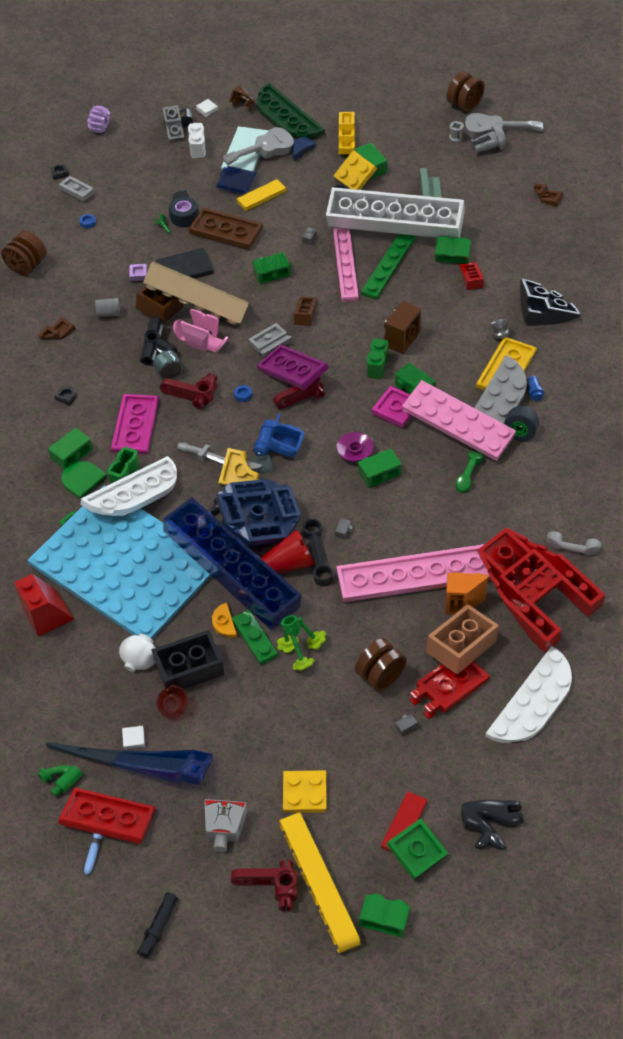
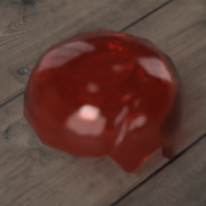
(170, 699)

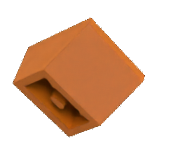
(464, 590)

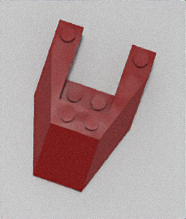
(530, 572)

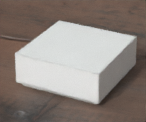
(207, 107)
(133, 737)

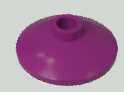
(355, 440)

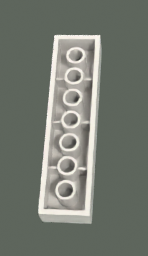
(395, 213)

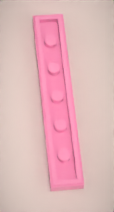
(345, 265)

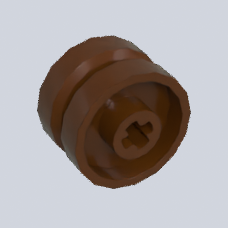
(465, 91)
(380, 664)

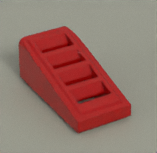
(473, 278)

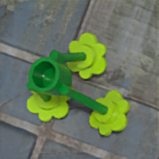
(291, 628)

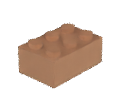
(462, 639)

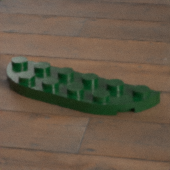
(286, 114)

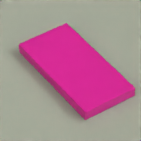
(135, 423)

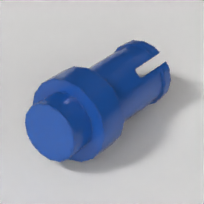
(536, 391)

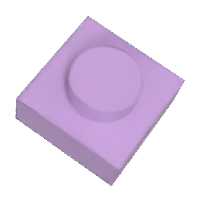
(138, 272)

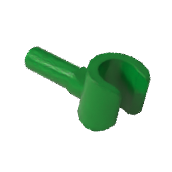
(162, 222)

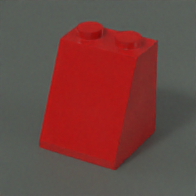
(42, 604)

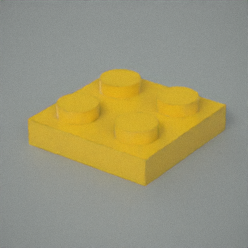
(355, 171)
(304, 791)

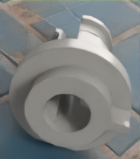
(490, 140)

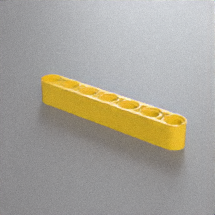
(321, 884)

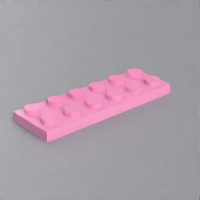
(459, 420)

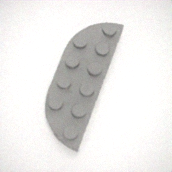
(503, 391)

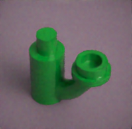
(65, 782)

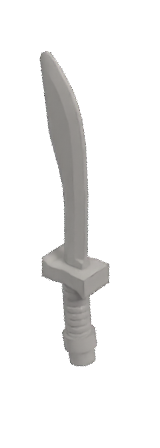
(206, 452)

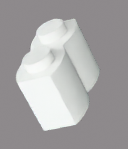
(196, 140)

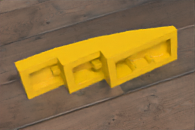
(346, 132)

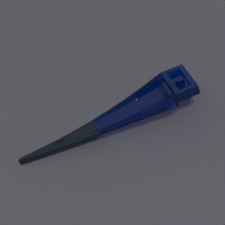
(166, 765)

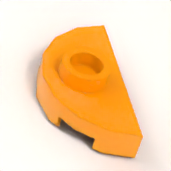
(223, 622)

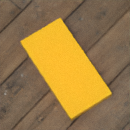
(519, 351)

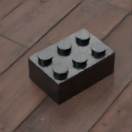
(188, 661)

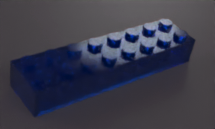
(232, 563)

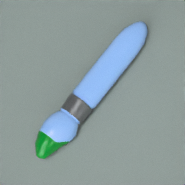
(92, 853)

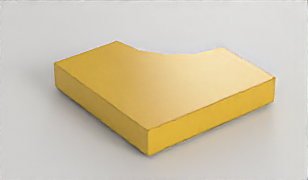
(236, 468)

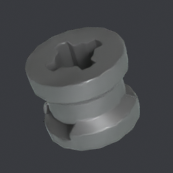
(500, 328)

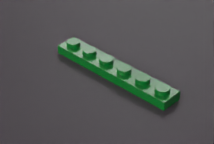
(387, 266)

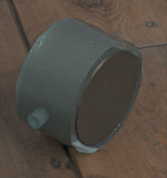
(167, 365)

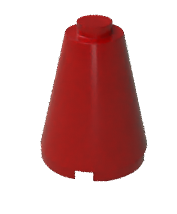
(289, 554)

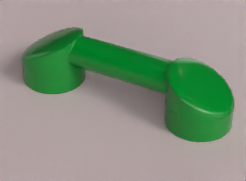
(463, 482)

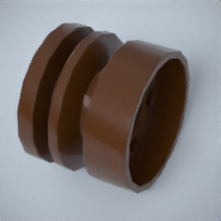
(23, 253)

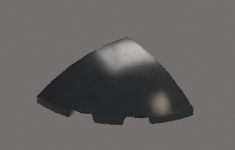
(544, 307)

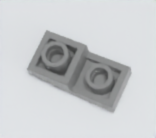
(173, 123)

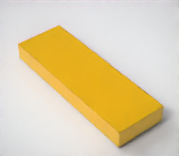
(261, 195)

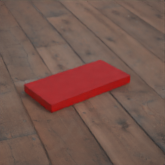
(107, 815)

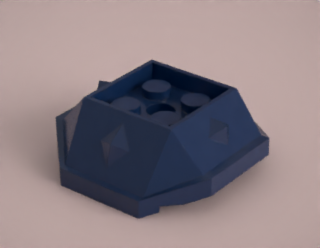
(259, 511)

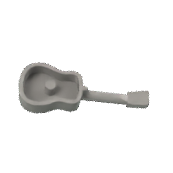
(480, 124)
(274, 142)

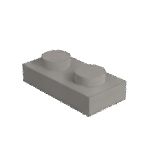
(76, 188)

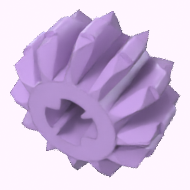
(98, 119)

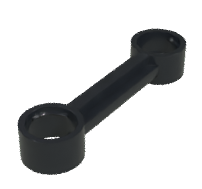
(317, 552)

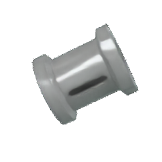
(457, 131)

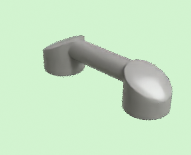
(591, 547)

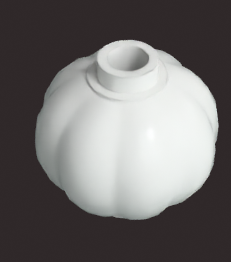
(137, 652)

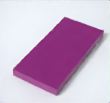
(292, 367)

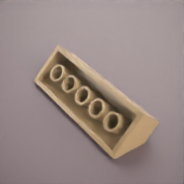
(195, 292)

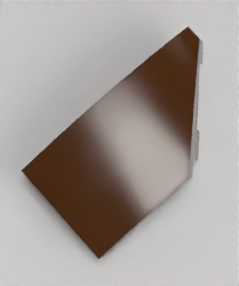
(548, 196)
(58, 330)

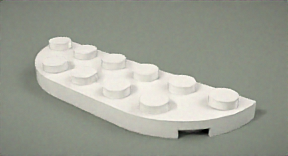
(133, 490)
(534, 700)

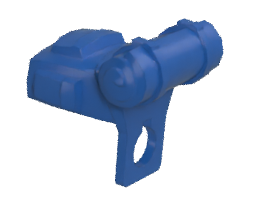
(278, 438)

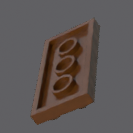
(226, 228)

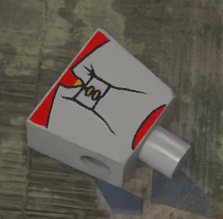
(224, 822)

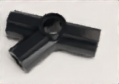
(154, 342)

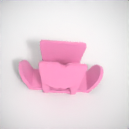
(198, 337)

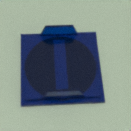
(236, 179)

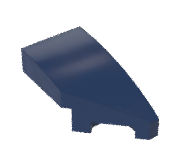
(300, 145)

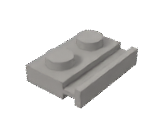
(269, 340)

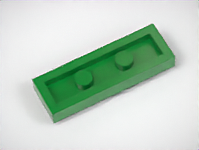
(254, 637)

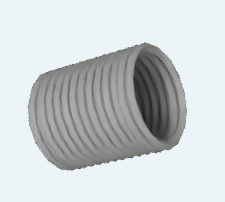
(107, 307)

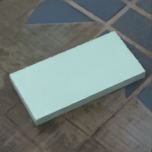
(242, 139)

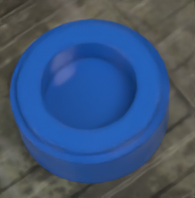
(87, 221)
(243, 393)

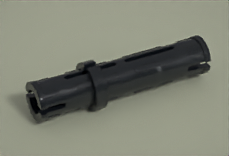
(156, 928)

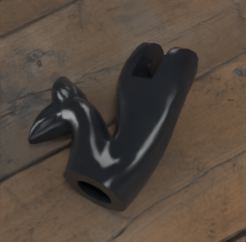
(474, 816)

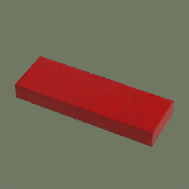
(407, 814)

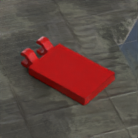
(447, 688)

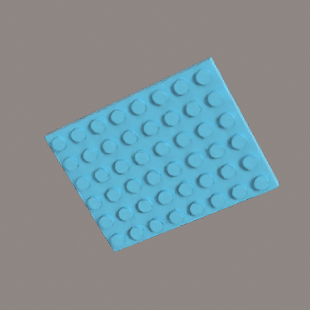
(122, 568)

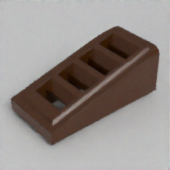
(306, 315)

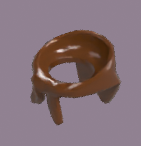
(240, 94)

